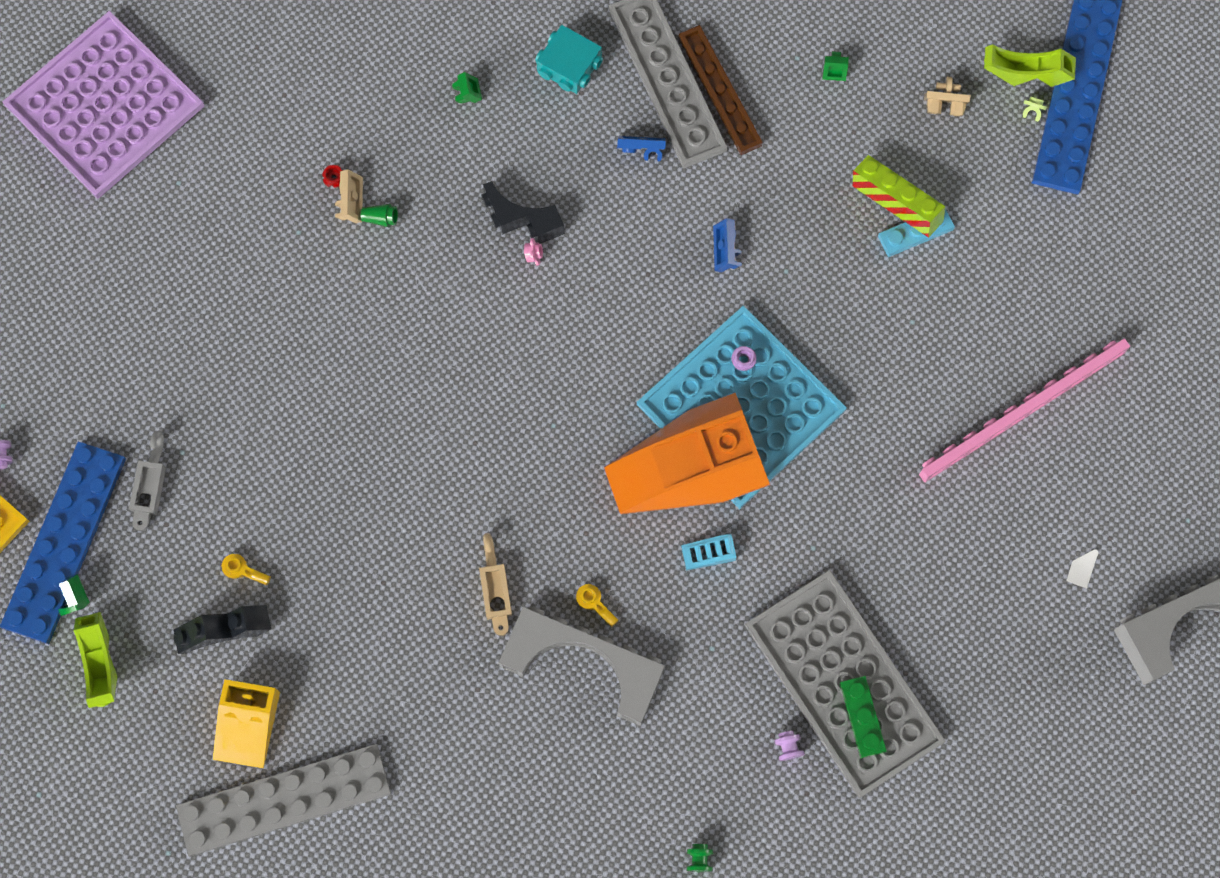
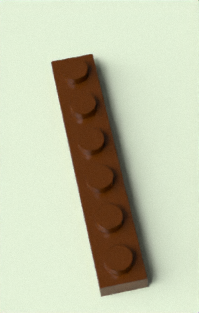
(720, 90)

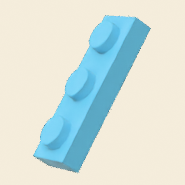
(905, 236)

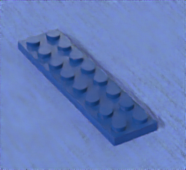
(62, 541)

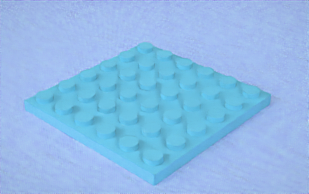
(778, 395)

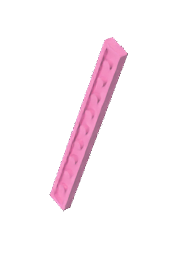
(1015, 414)

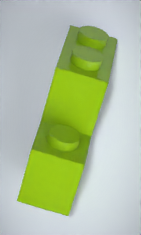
(1017, 68)
(96, 660)

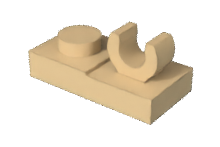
(351, 196)

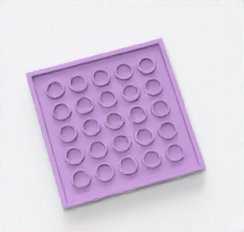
(103, 104)

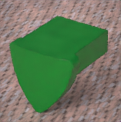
(74, 595)

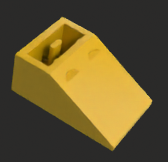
(245, 723)

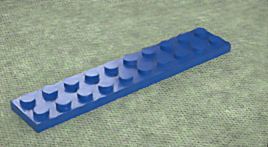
(1076, 102)

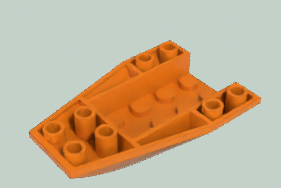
(690, 462)

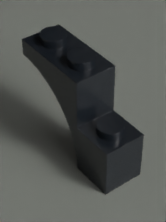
(540, 222)
(217, 628)

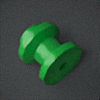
(699, 858)

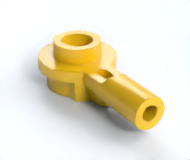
(235, 567)
(589, 597)

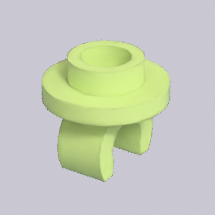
(1034, 104)

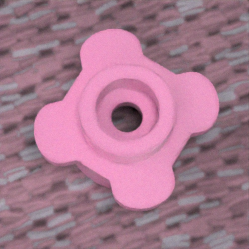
(533, 252)

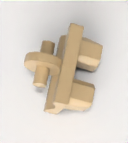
(957, 101)

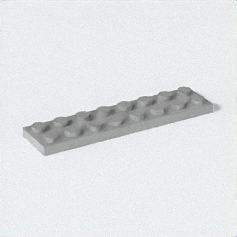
(668, 80)
(283, 800)

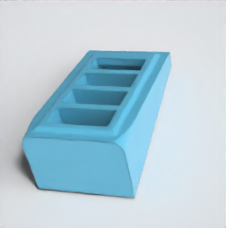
(710, 561)

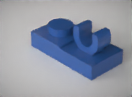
(631, 143)
(724, 248)

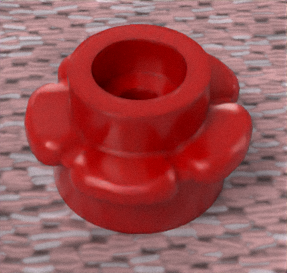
(328, 172)

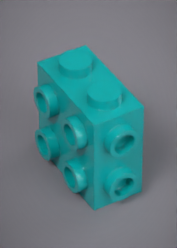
(569, 59)

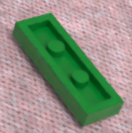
(863, 717)

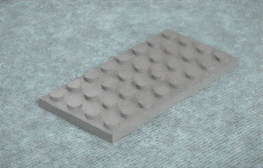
(813, 646)

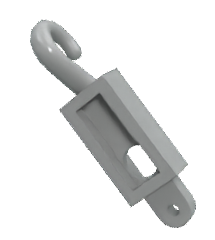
(148, 480)

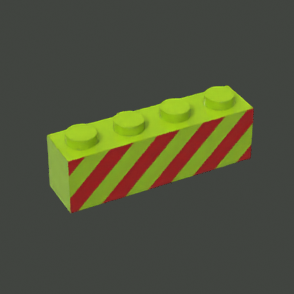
(898, 196)

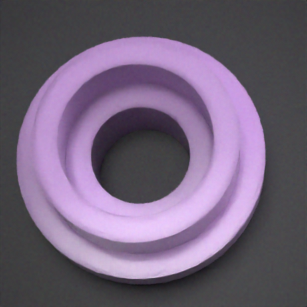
(743, 351)

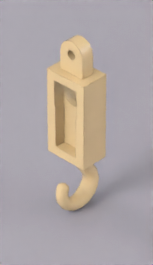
(495, 585)

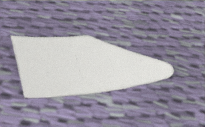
(1082, 568)

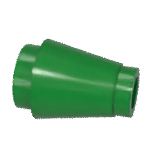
(381, 215)

